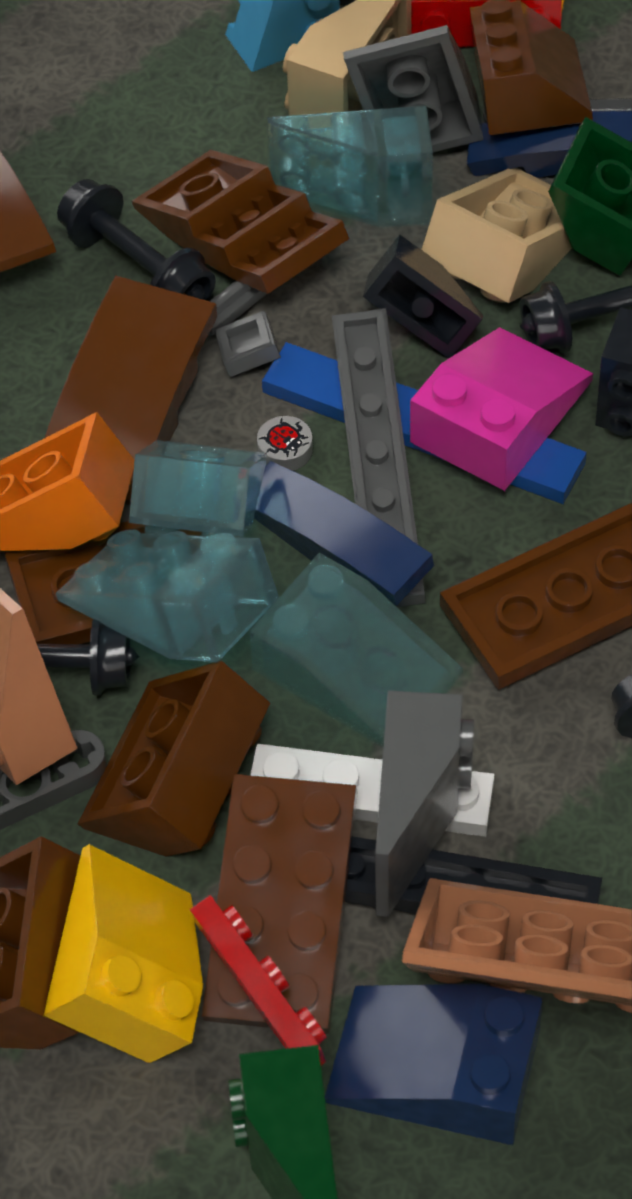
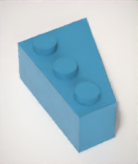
(271, 26)

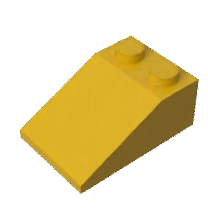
(127, 960)

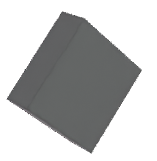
(247, 343)

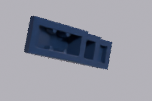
(539, 149)
(327, 523)

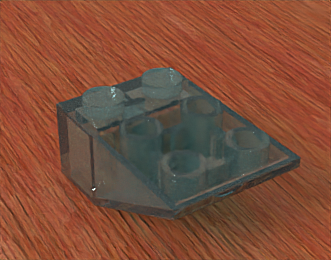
(358, 163)
(175, 591)

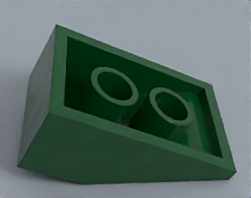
(284, 1122)

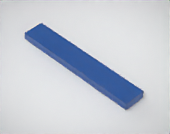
(315, 384)

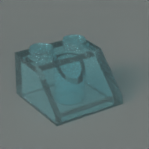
(195, 488)

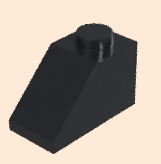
(422, 297)

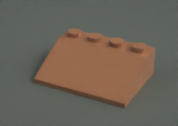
(523, 943)

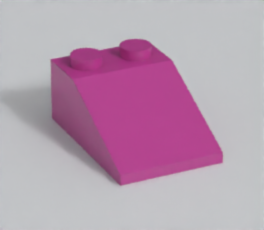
(494, 405)

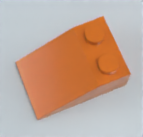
(64, 488)

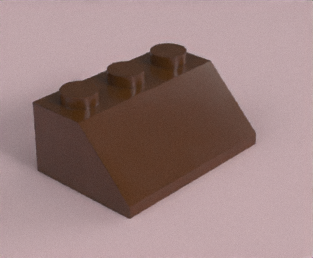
(526, 69)
(177, 760)
(33, 913)

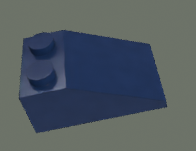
(438, 1056)

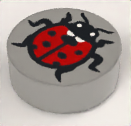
(286, 442)

